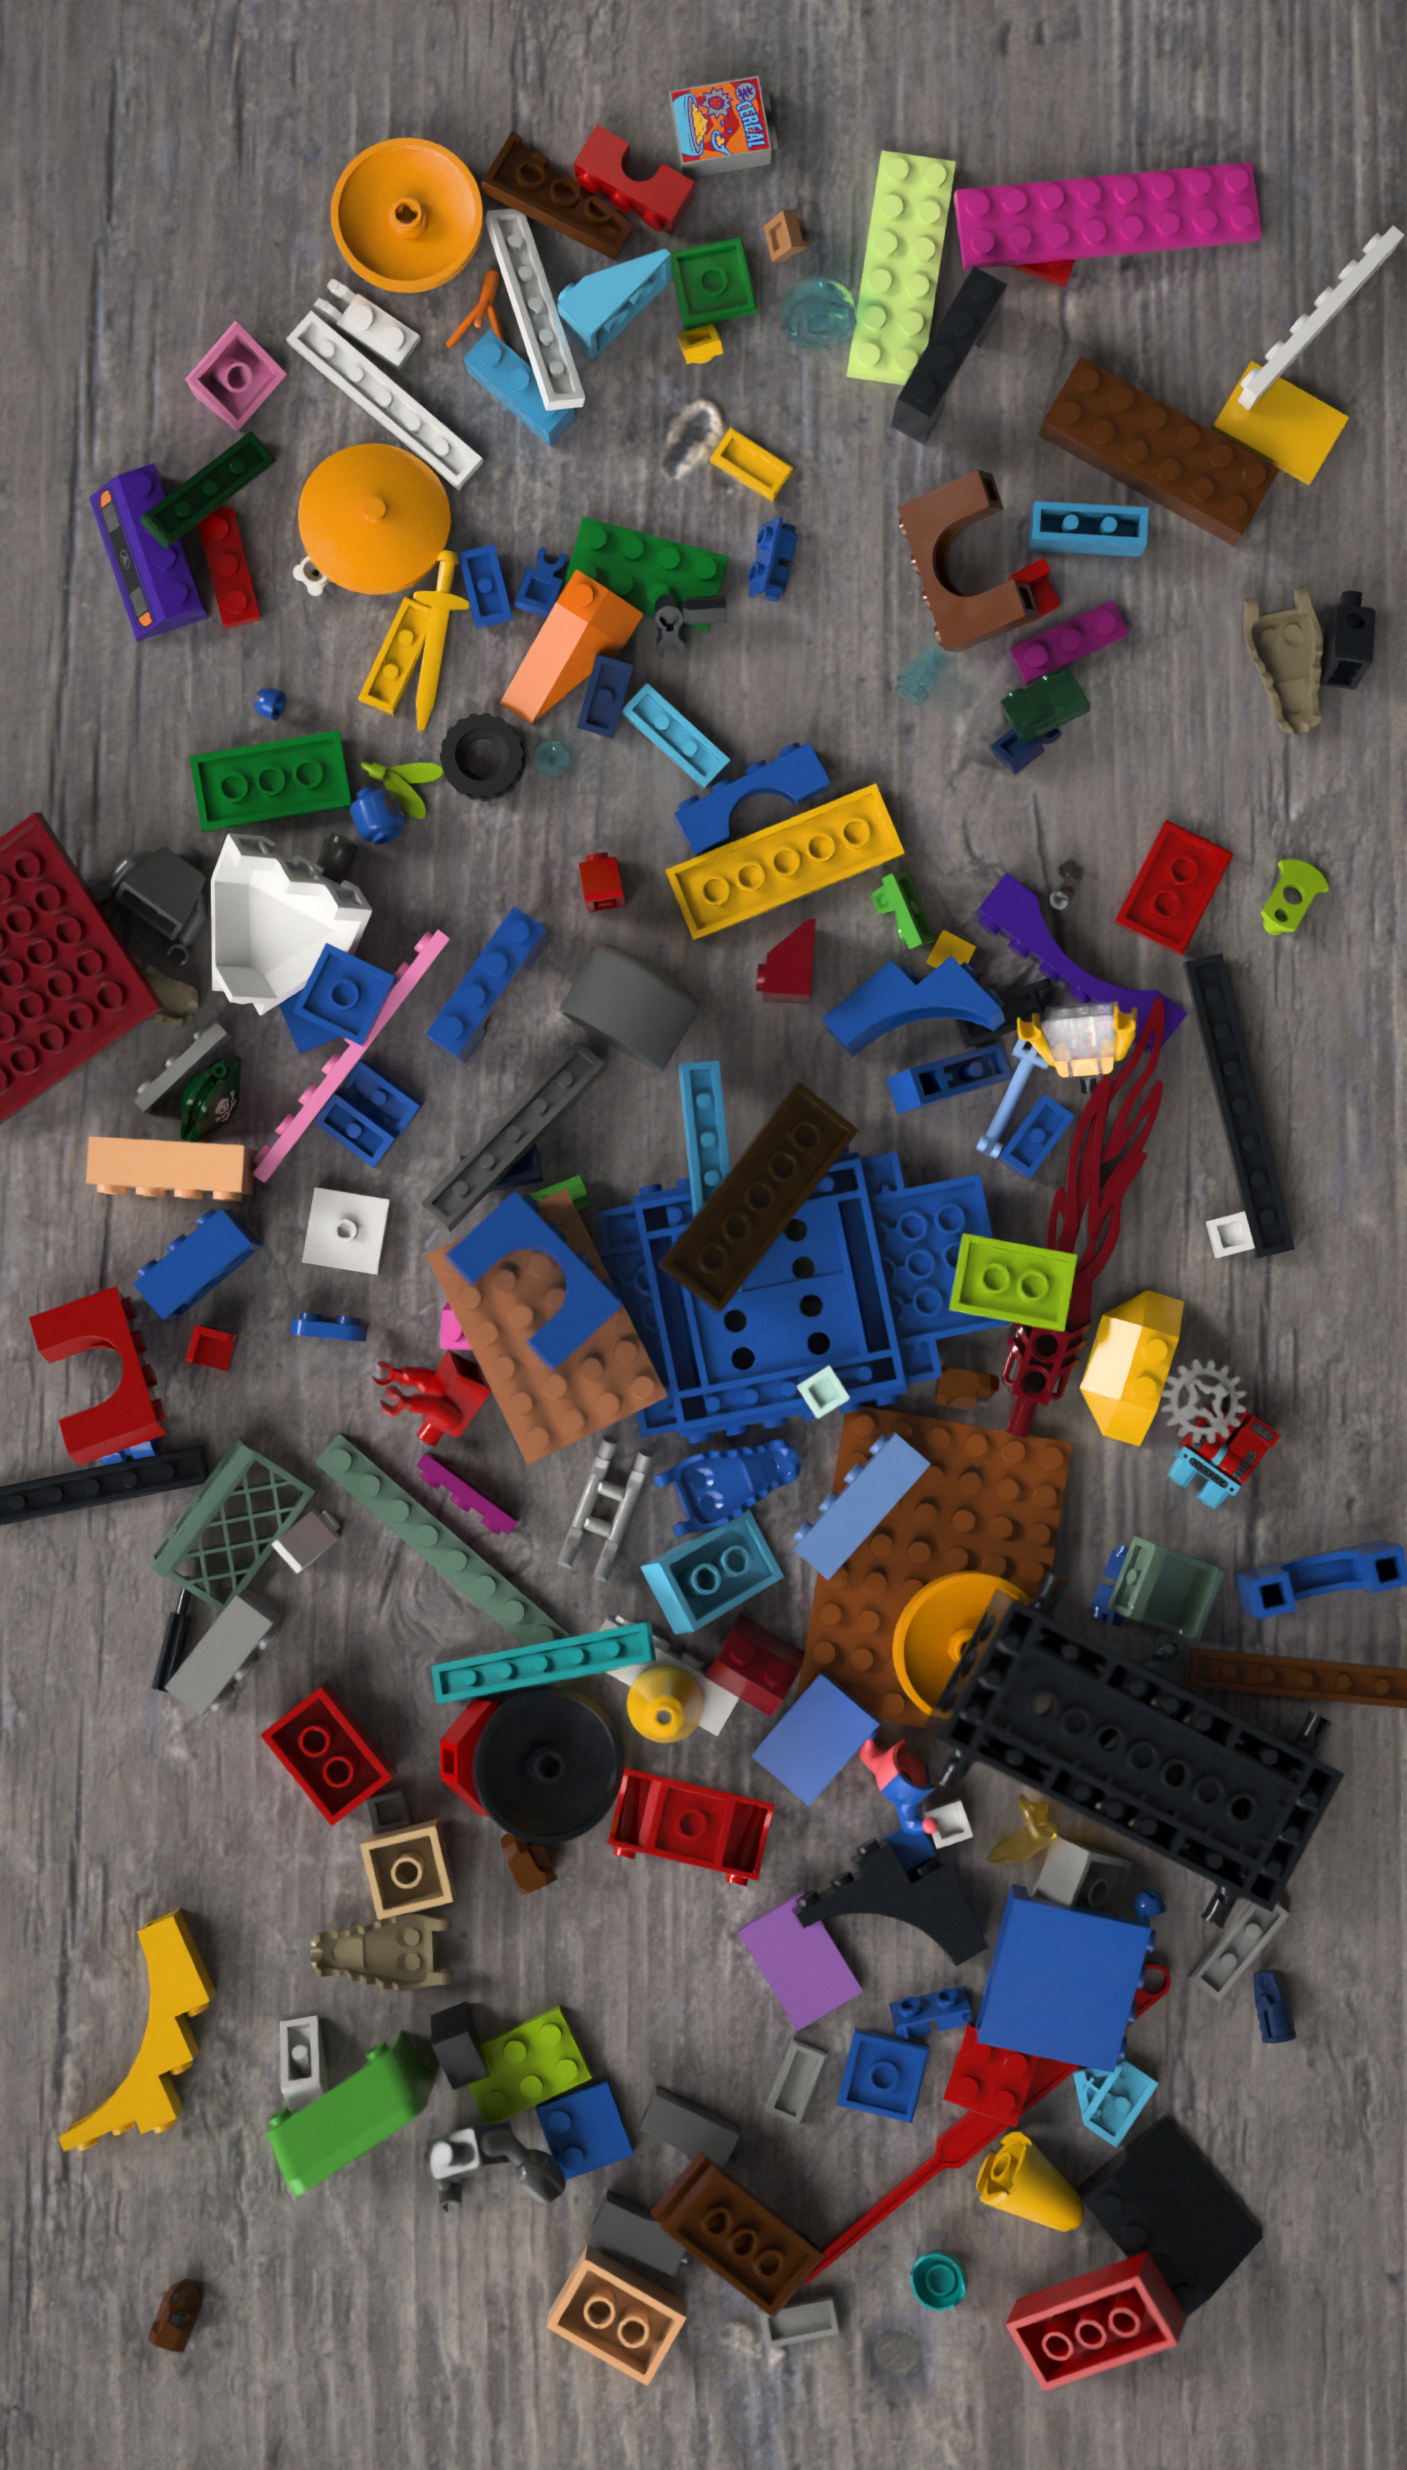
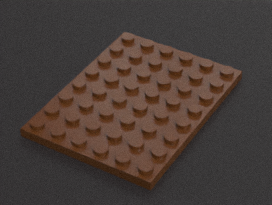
(978, 1507)

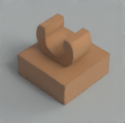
(785, 237)

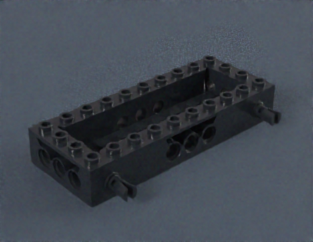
(1092, 1688)

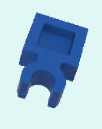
(541, 588)

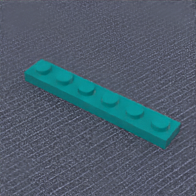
(544, 1663)

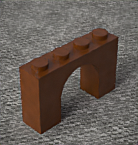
(931, 526)

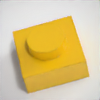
(700, 344)

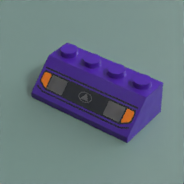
(153, 581)

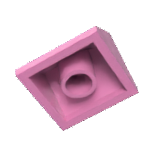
(235, 377)

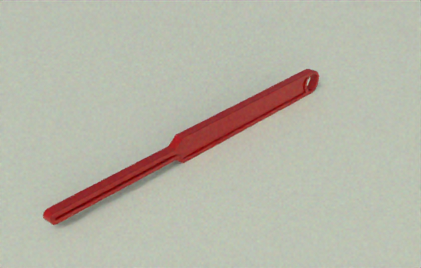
(966, 2139)

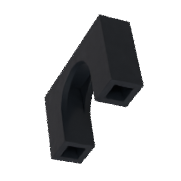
(962, 327)

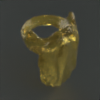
(1029, 1839)

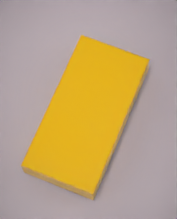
(751, 464)

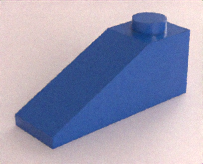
(948, 1078)

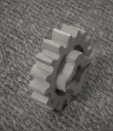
(1217, 1392)

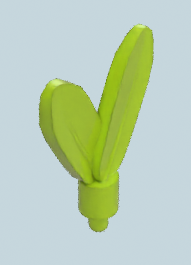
(398, 780)

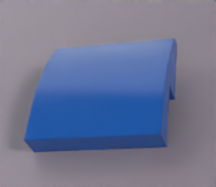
(368, 1113)

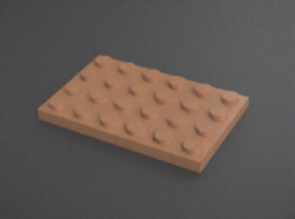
(509, 1304)

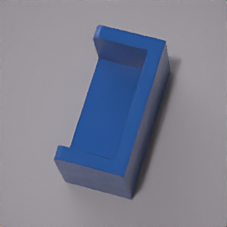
(1035, 1136)

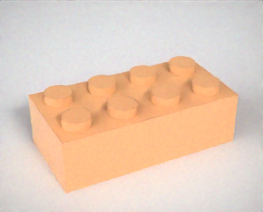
(170, 1165)

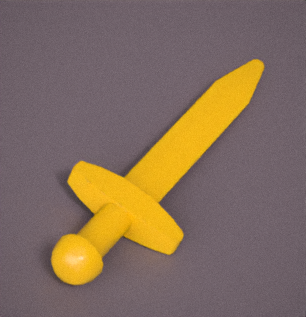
(441, 603)

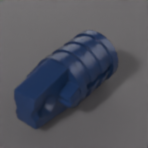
(1273, 2007)

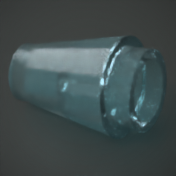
(920, 676)

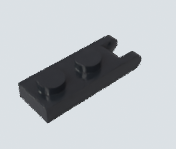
(1017, 1003)

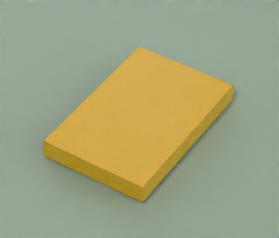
(1283, 427)

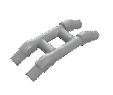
(585, 1521)

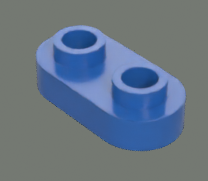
(345, 1329)

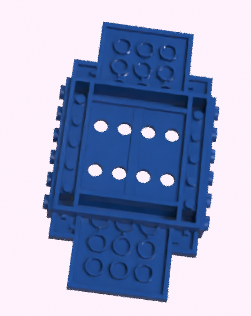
(882, 1279)

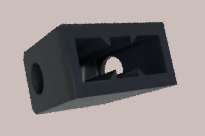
(1348, 642)

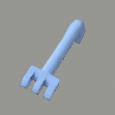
(989, 1143)

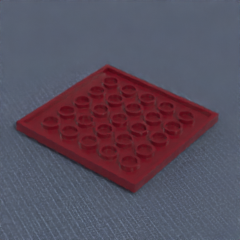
(62, 969)

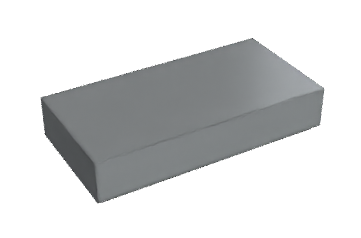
(796, 2081)
(801, 2321)

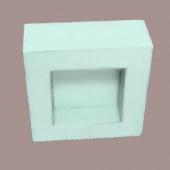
(823, 1392)

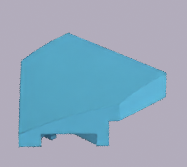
(1113, 2100)

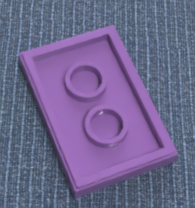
(800, 1963)

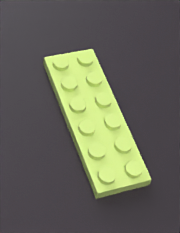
(901, 266)

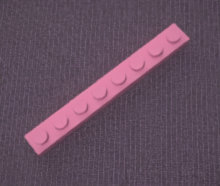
(339, 1067)

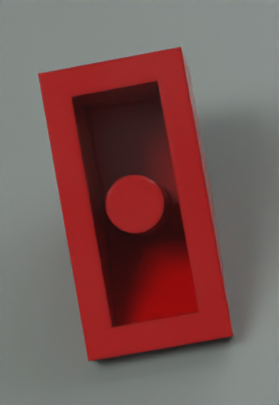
(601, 882)

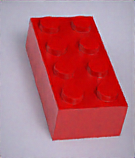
(1096, 2321)

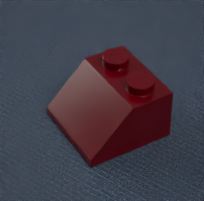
(789, 967)
(755, 1665)

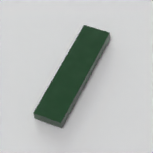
(207, 490)

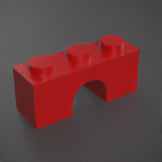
(658, 200)

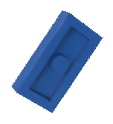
(485, 586)

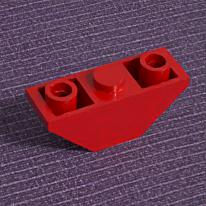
(458, 1749)

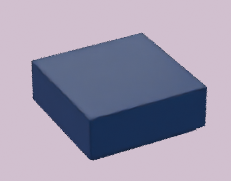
(910, 1848)

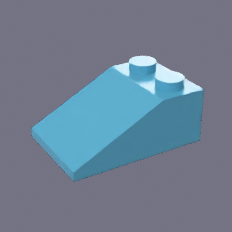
(611, 299)
(712, 1573)

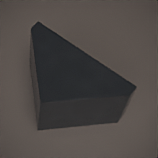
(458, 2046)

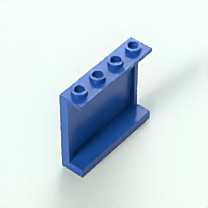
(1063, 1981)

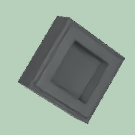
(389, 1810)

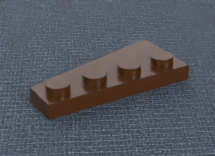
(537, 190)

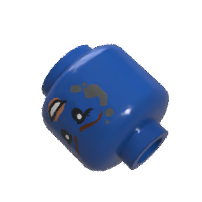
(377, 815)

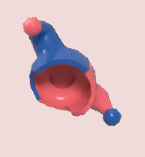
(902, 1781)

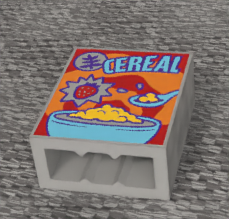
(722, 126)

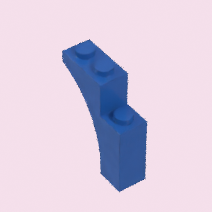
(898, 998)

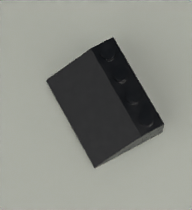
(1170, 2204)

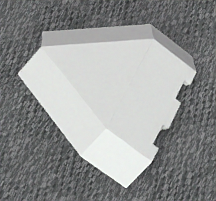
(275, 920)

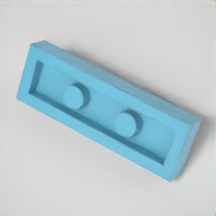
(675, 736)

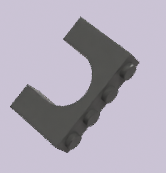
(690, 2130)

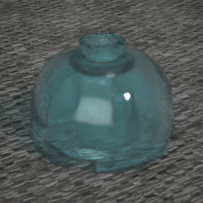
(817, 311)

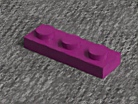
(1069, 642)
(466, 1495)

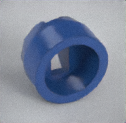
(271, 703)
(1149, 1903)

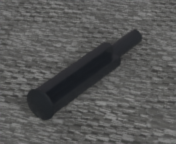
(173, 1642)

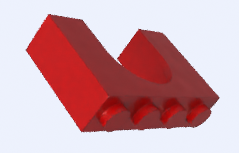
(132, 1411)

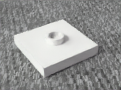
(346, 1231)

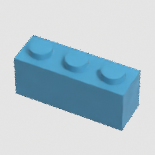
(515, 387)
(1087, 528)

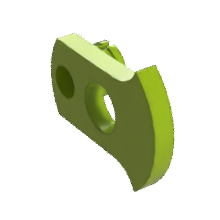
(1298, 876)

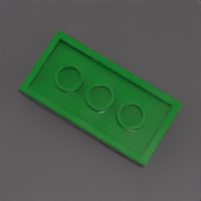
(645, 566)
(271, 781)

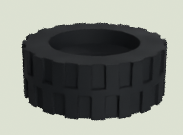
(476, 728)

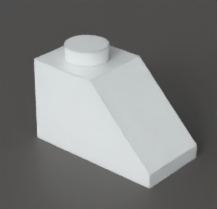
(307, 1539)
(302, 2062)

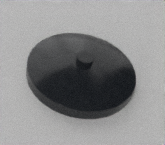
(547, 1765)

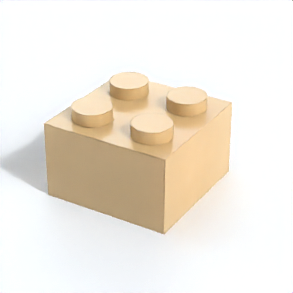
(408, 1869)

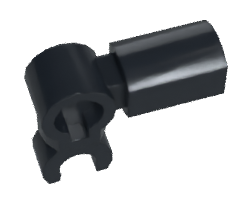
(672, 612)

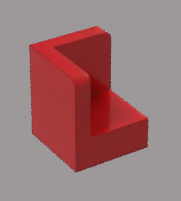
(1041, 589)
(211, 1347)

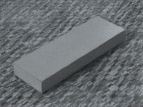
(1237, 1948)

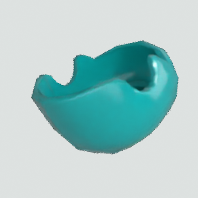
(939, 2280)

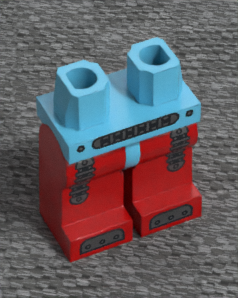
(1222, 1462)

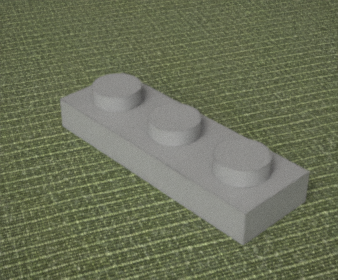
(181, 1067)

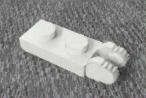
(370, 326)

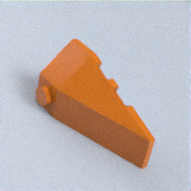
(580, 625)

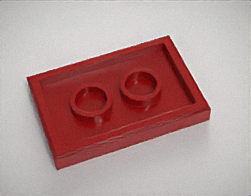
(1173, 888)

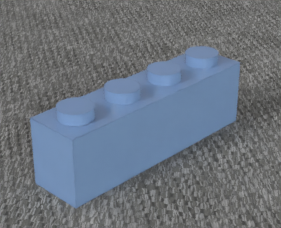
(860, 1505)

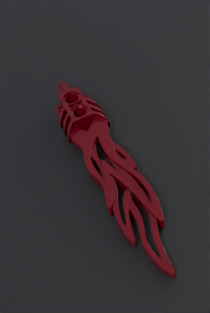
(1071, 1205)

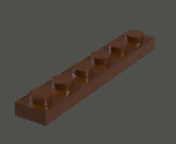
(1297, 1677)

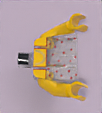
(1081, 1039)

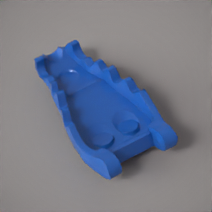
(723, 1484)

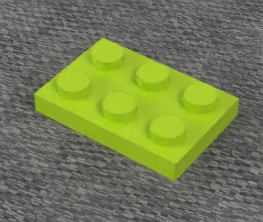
(1013, 1282)
(529, 2066)

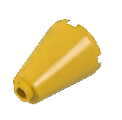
(666, 1689)
(1028, 2185)

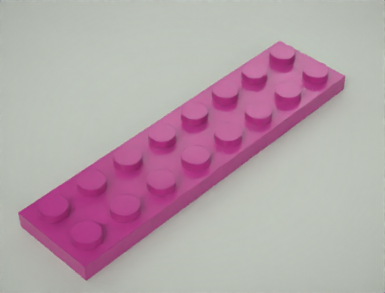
(1107, 215)

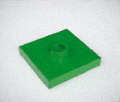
(713, 283)

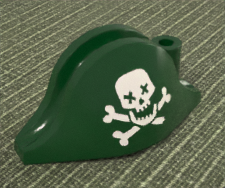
(210, 1098)

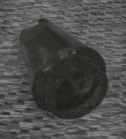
(337, 856)

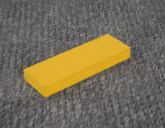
(397, 657)

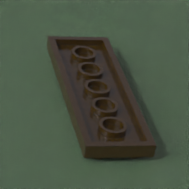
(758, 1197)

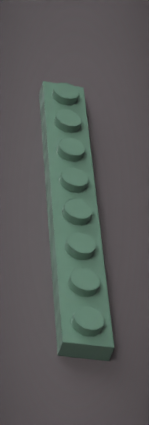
(438, 1544)

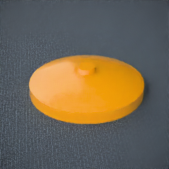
(407, 215)
(374, 518)
(938, 1628)

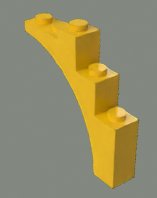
(176, 1986)

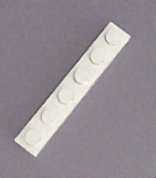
(1328, 306)
(535, 309)
(384, 400)

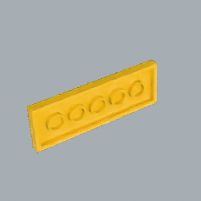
(785, 862)

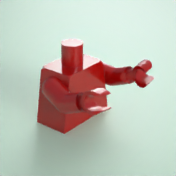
(448, 1397)

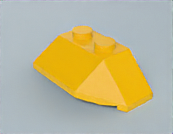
(1131, 1364)

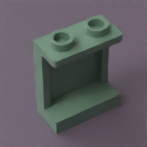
(1166, 1588)

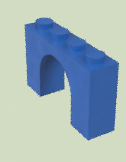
(510, 949)
(516, 1228)
(1277, 1586)

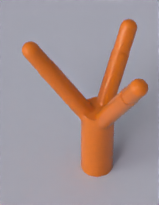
(479, 312)

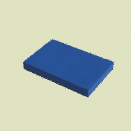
(816, 1738)

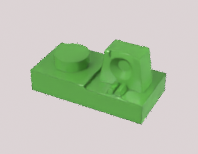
(900, 896)

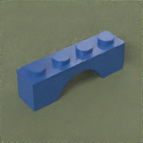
(793, 776)

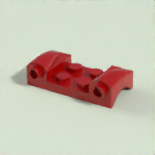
(690, 1825)

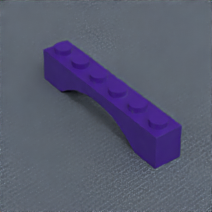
(1017, 916)

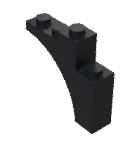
(882, 1888)

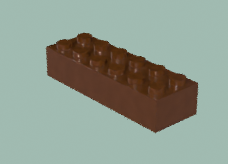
(1158, 451)

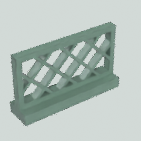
(205, 1506)

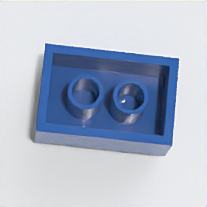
(196, 1263)

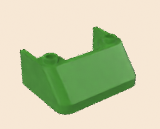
(351, 2116)

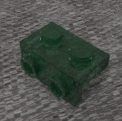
(1044, 705)

